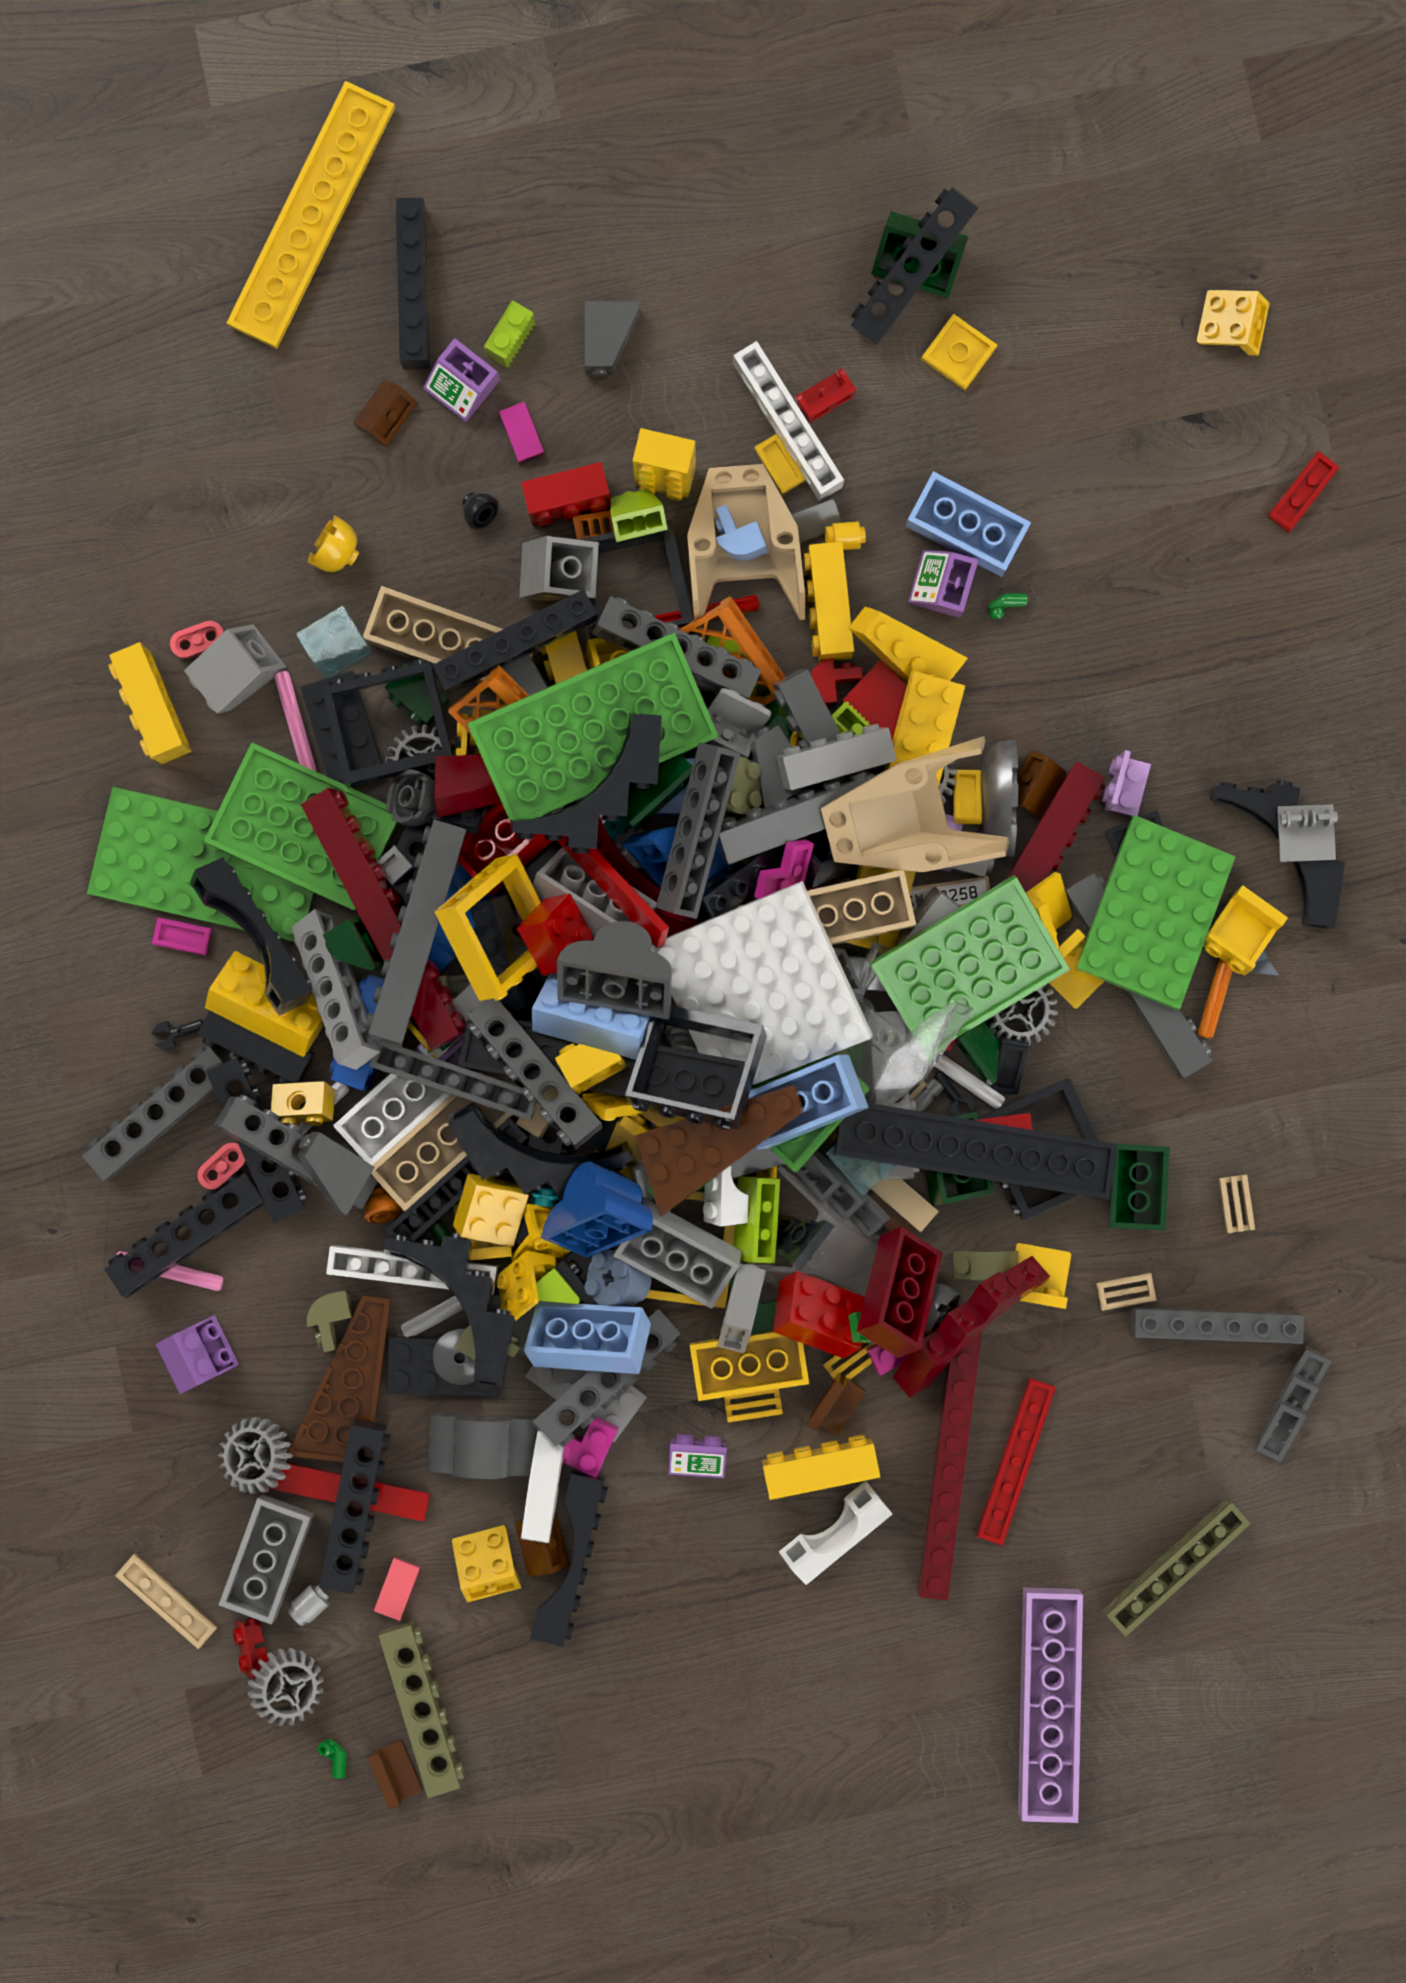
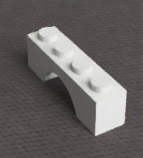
(724, 1202)
(814, 1553)

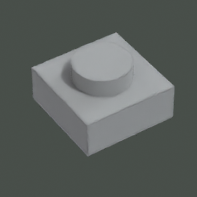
(396, 865)

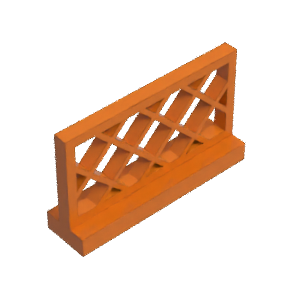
(746, 639)
(501, 684)

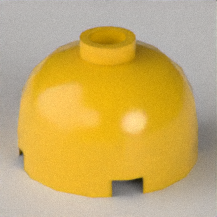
(335, 546)

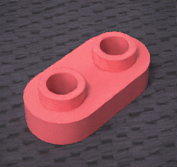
(197, 637)
(222, 1165)

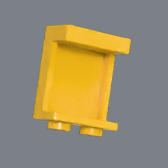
(1243, 930)

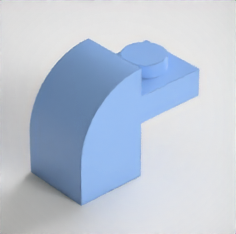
(740, 543)

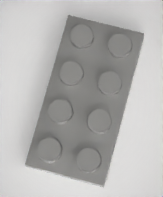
(558, 1381)

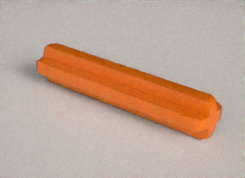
(1215, 1000)

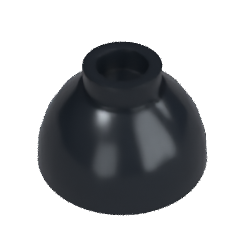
(479, 509)

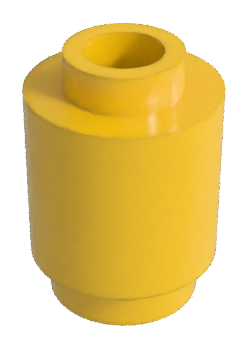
(848, 532)

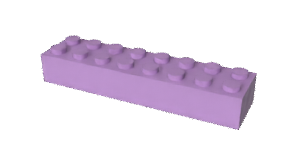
(1050, 1705)

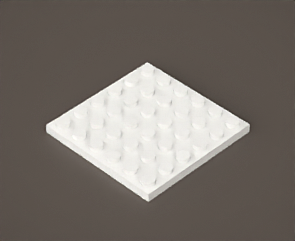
(772, 970)

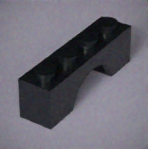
(494, 925)

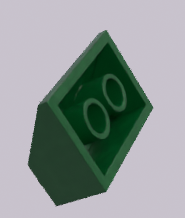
(896, 233)
(645, 803)
(1139, 1187)
(951, 1188)

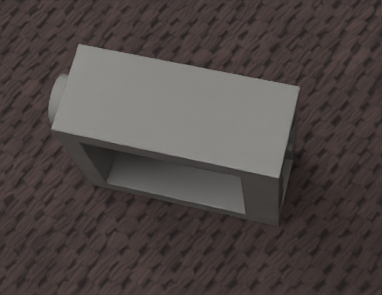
(741, 1308)

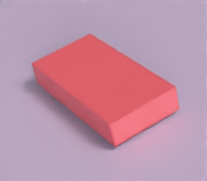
(397, 1588)

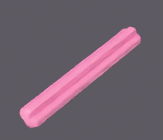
(294, 720)
(185, 1275)

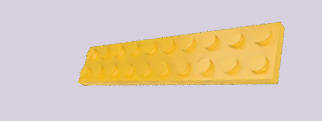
(311, 215)
(921, 729)

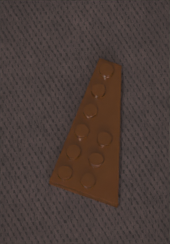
(689, 1155)
(348, 1387)

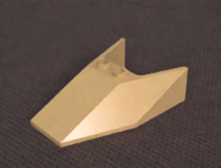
(750, 498)
(902, 820)

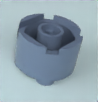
(615, 1282)

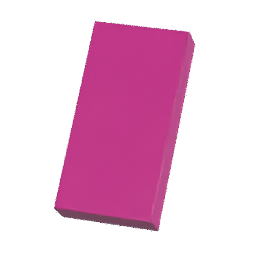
(521, 432)
(182, 936)

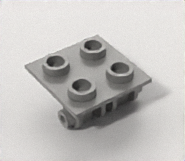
(1306, 832)

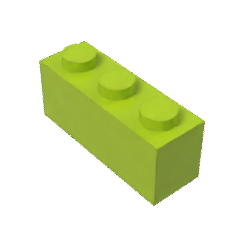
(759, 1235)

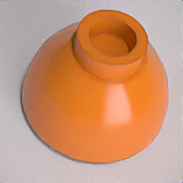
(381, 1207)

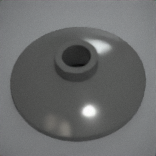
(445, 1361)

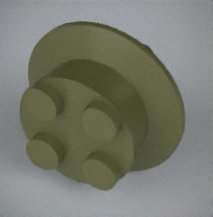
(745, 789)

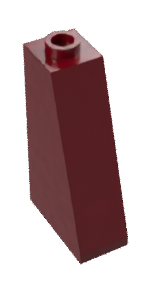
(462, 784)

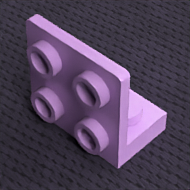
(1127, 785)

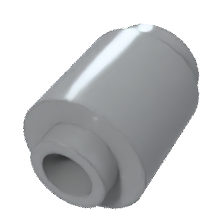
(309, 1604)

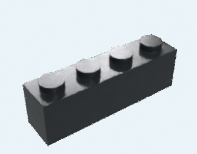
(255, 1048)

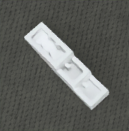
(542, 1491)

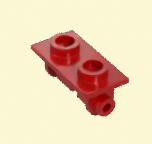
(246, 1637)

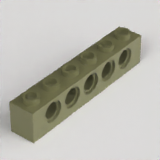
(1176, 1567)
(435, 1779)

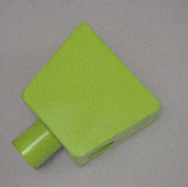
(637, 514)

